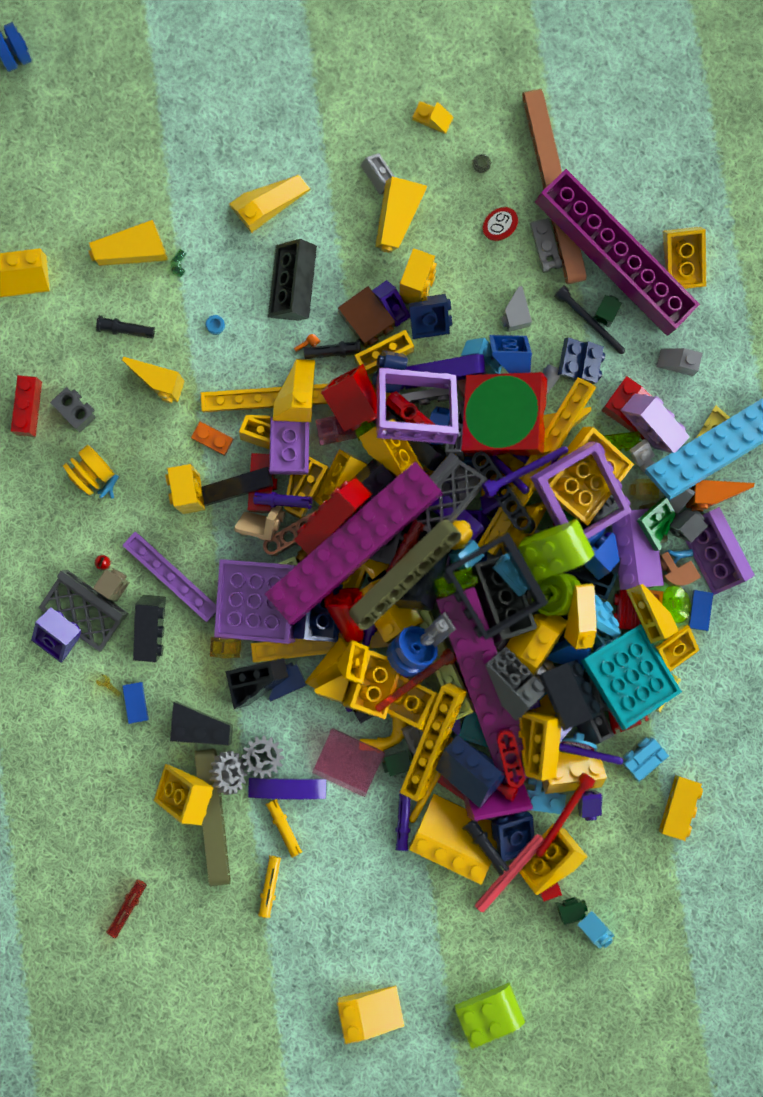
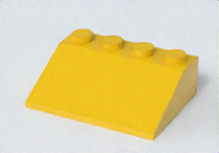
(581, 486)
(447, 844)

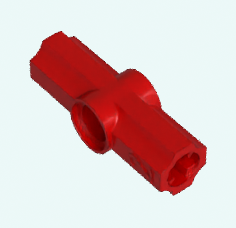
(404, 408)

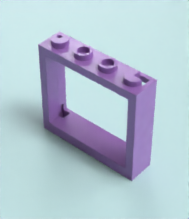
(415, 431)
(606, 468)

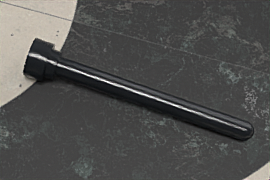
(564, 296)

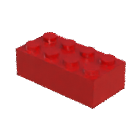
(332, 514)

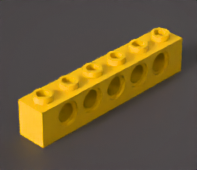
(433, 741)

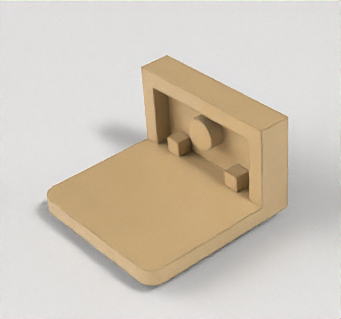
(259, 525)

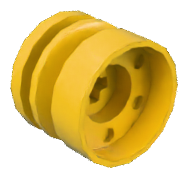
(88, 470)

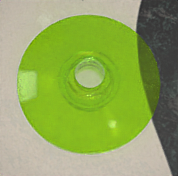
(677, 603)

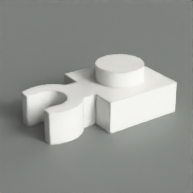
(642, 454)

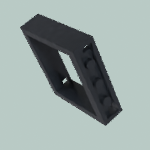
(523, 571)

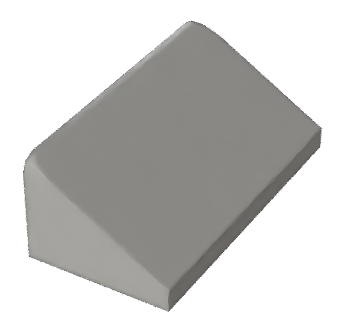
(377, 171)

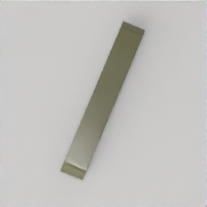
(405, 574)
(213, 824)

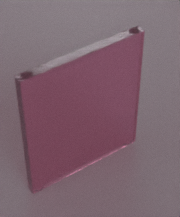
(348, 762)

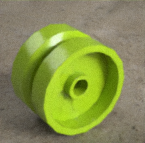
(558, 592)

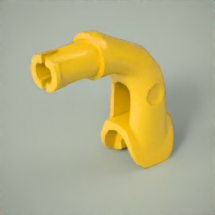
(388, 742)

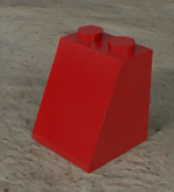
(352, 398)

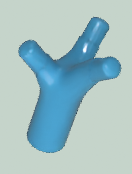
(108, 487)
(680, 554)

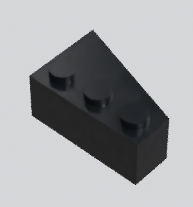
(602, 586)
(149, 628)
(254, 681)
(198, 727)

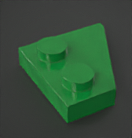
(657, 522)

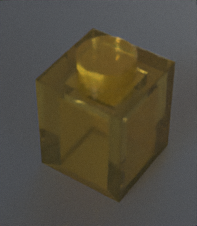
(644, 490)
(225, 647)

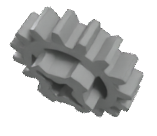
(266, 748)
(228, 773)

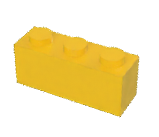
(397, 343)
(680, 808)

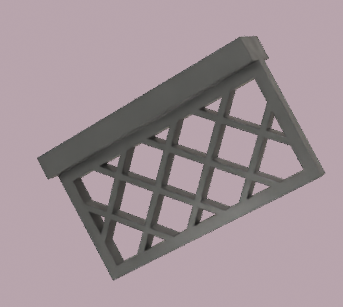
(442, 476)
(95, 599)

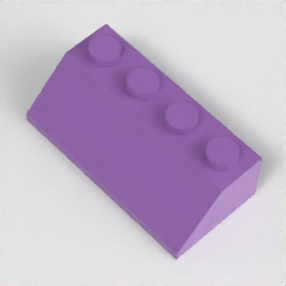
(720, 554)
(638, 559)

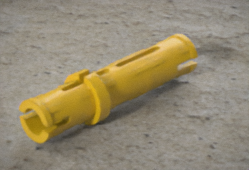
(284, 829)
(265, 910)

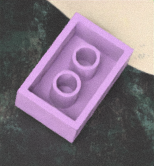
(655, 422)

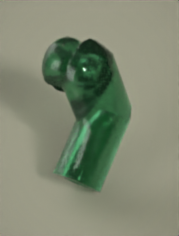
(175, 263)

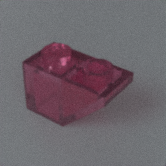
(330, 431)

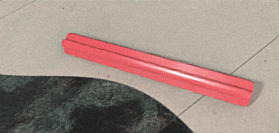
(503, 880)

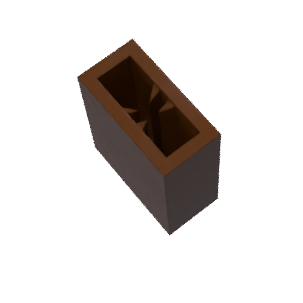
(367, 317)

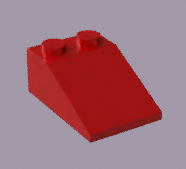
(619, 398)

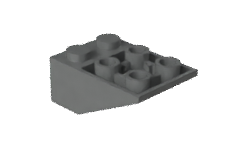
(514, 683)

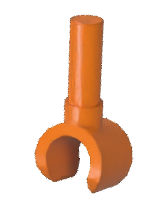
(312, 339)

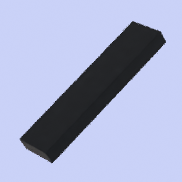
(237, 486)

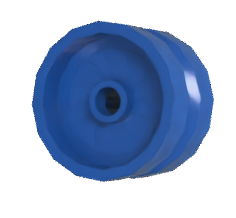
(12, 46)
(408, 654)

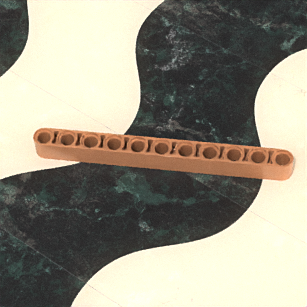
(550, 166)

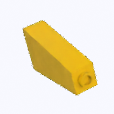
(397, 211)
(129, 246)

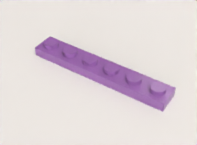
(170, 576)

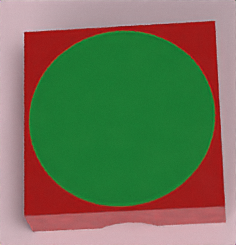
(504, 414)

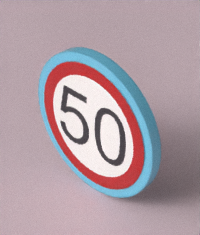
(578, 741)

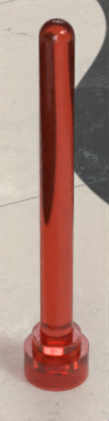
(445, 659)

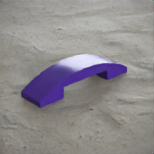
(287, 788)

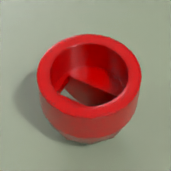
(105, 564)

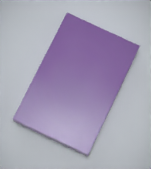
(289, 447)

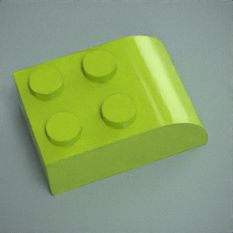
(556, 550)
(490, 1015)

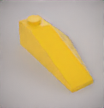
(264, 203)
(296, 394)

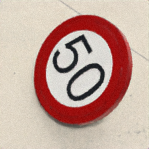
(500, 224)

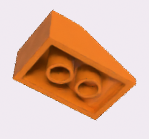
(713, 492)

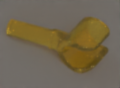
(107, 684)

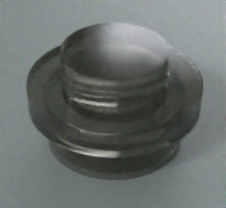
(481, 163)

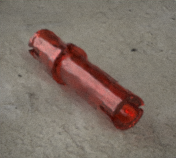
(407, 543)
(137, 888)

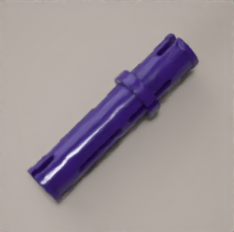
(282, 500)
(403, 823)

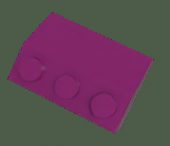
(498, 805)

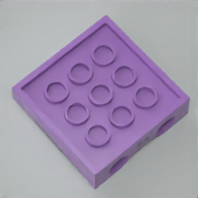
(242, 603)

